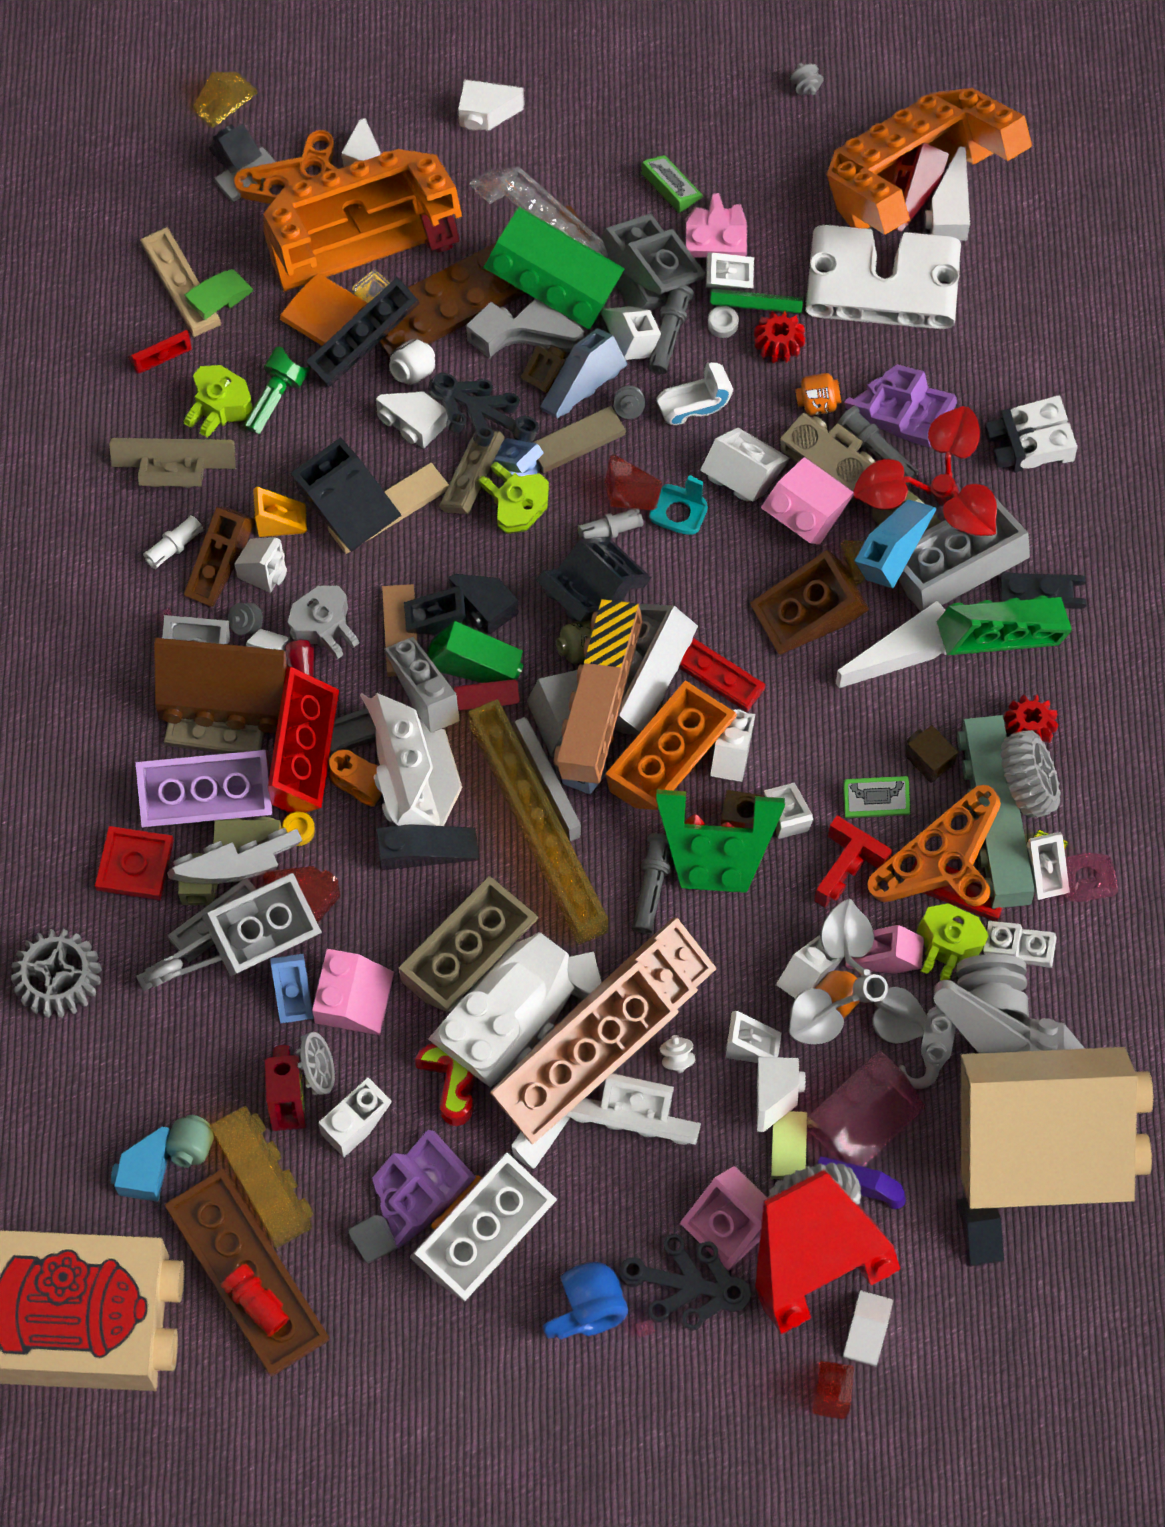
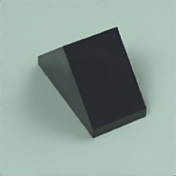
(434, 611)
(981, 1233)

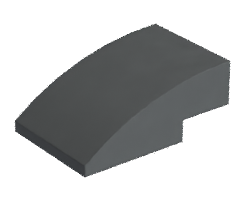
(651, 255)

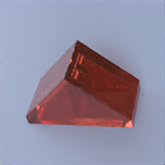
(630, 486)

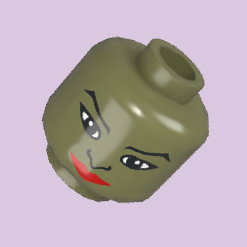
(572, 641)

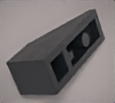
(425, 845)

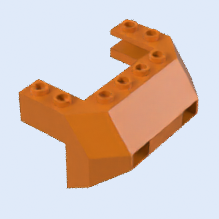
(316, 234)

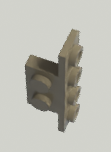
(172, 460)

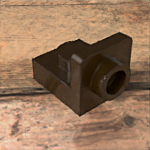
(544, 366)

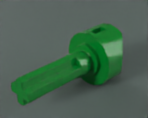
(283, 374)

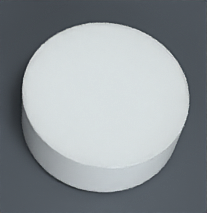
(723, 321)

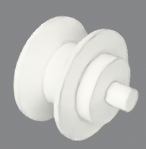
(677, 1054)

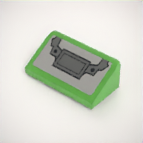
(670, 182)
(876, 797)

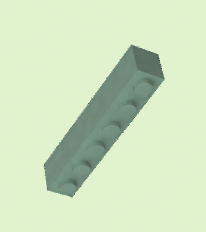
(1005, 847)

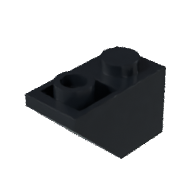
(234, 148)
(486, 600)

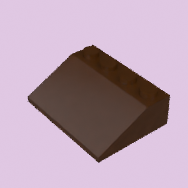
(218, 683)

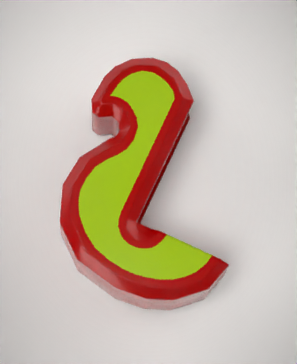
(455, 1103)

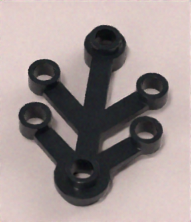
(449, 391)
(690, 1285)

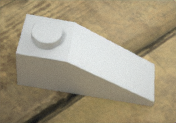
(950, 202)

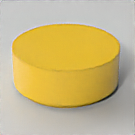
(303, 823)

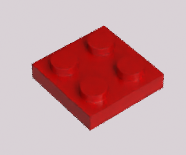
(134, 863)

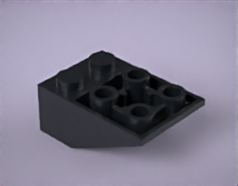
(345, 494)

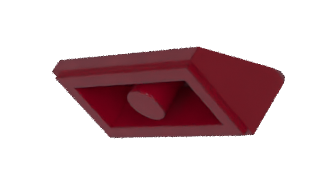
(479, 694)

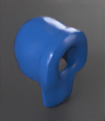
(594, 1299)

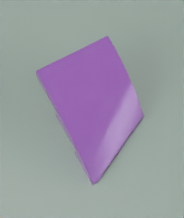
(903, 404)
(419, 1185)

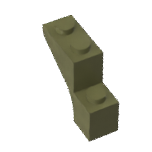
(227, 831)

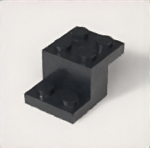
(591, 573)

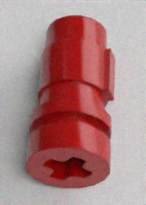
(257, 1302)

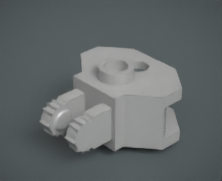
(323, 619)

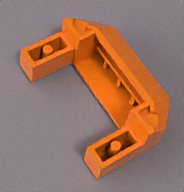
(946, 120)

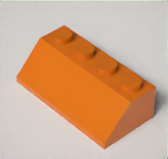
(668, 746)

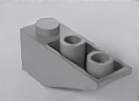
(424, 685)

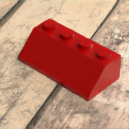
(302, 743)

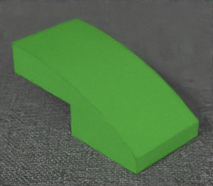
(214, 293)

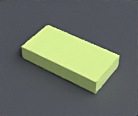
(789, 1144)

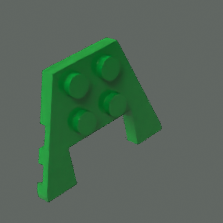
(717, 855)

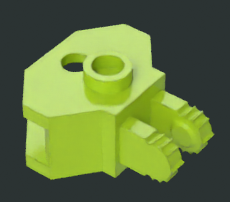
(218, 398)
(514, 496)
(948, 939)

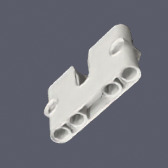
(857, 293)

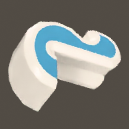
(696, 397)

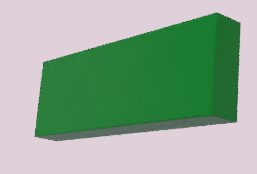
(756, 300)

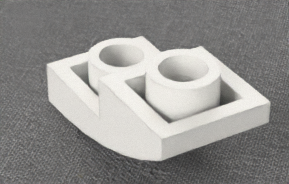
(1030, 945)

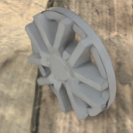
(316, 1063)

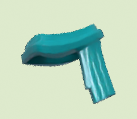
(691, 497)

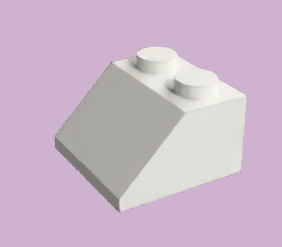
(743, 464)

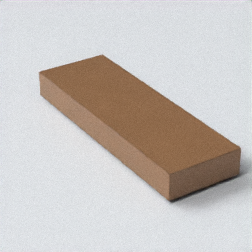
(394, 617)

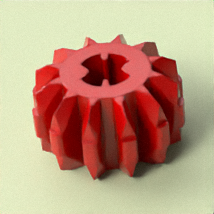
(779, 336)
(1025, 711)

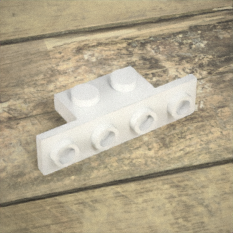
(638, 1108)

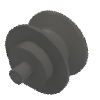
(629, 402)
(245, 618)

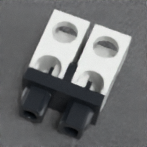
(1032, 435)

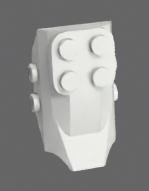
(414, 767)
(507, 1009)

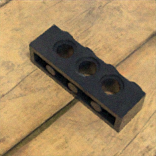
(363, 332)

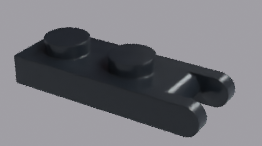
(1031, 585)

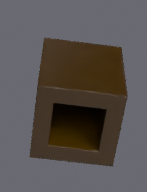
(930, 753)

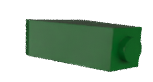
(474, 655)

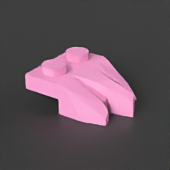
(716, 230)

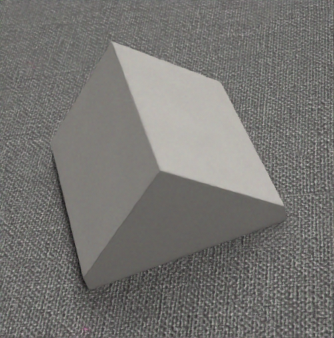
(551, 706)

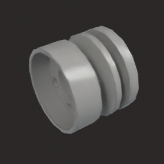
(997, 981)

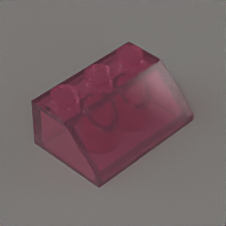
(865, 1111)

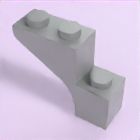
(535, 326)

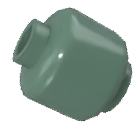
(189, 1141)

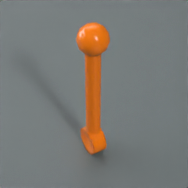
(435, 1224)

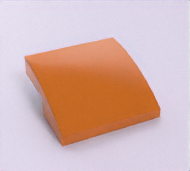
(321, 309)

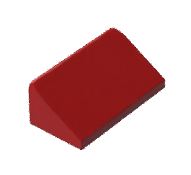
(161, 352)

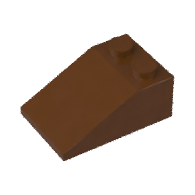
(809, 603)

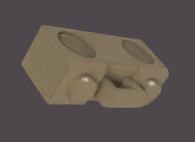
(810, 439)

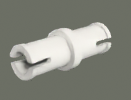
(173, 542)

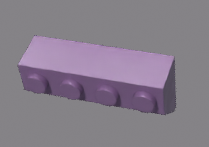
(204, 788)

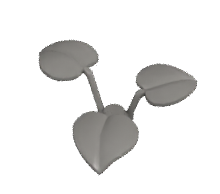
(815, 1017)

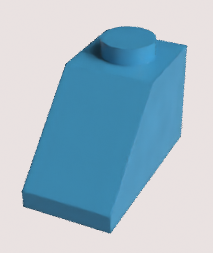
(142, 1168)

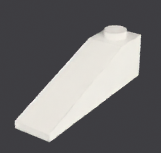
(906, 646)

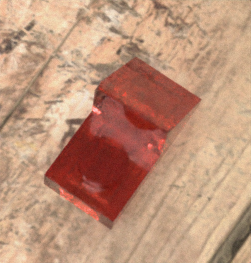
(833, 1390)

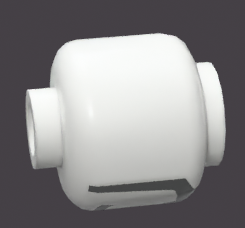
(412, 361)

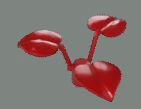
(970, 511)

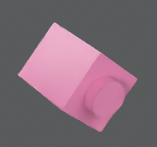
(893, 951)

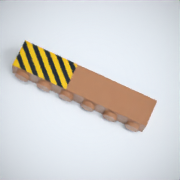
(599, 691)

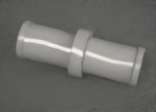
(611, 525)

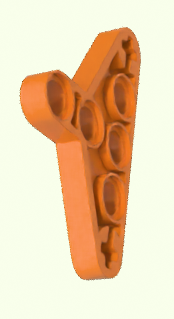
(286, 171)
(931, 865)

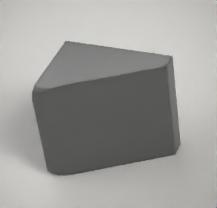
(373, 1238)

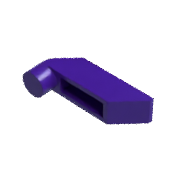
(874, 1184)

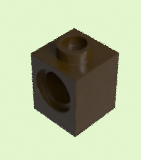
(736, 802)

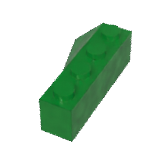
(1003, 625)

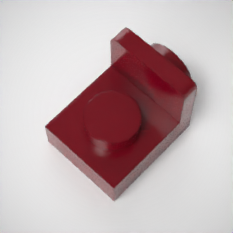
(440, 236)

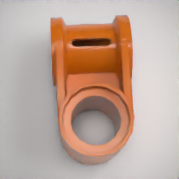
(357, 779)

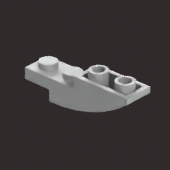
(225, 865)

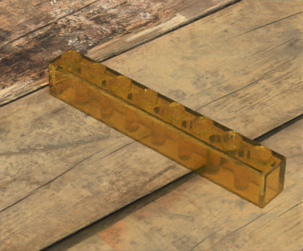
(538, 822)

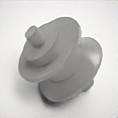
(806, 79)

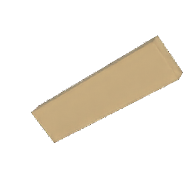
(177, 278)
(411, 495)

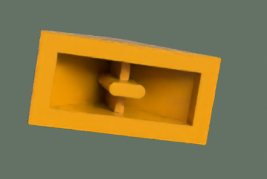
(278, 514)

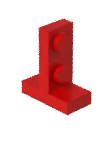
(858, 847)

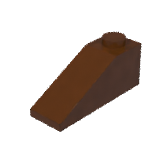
(218, 554)

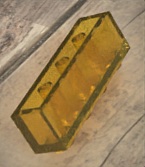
(262, 1177)

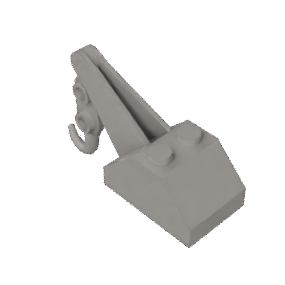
(246, 931)
(984, 1028)

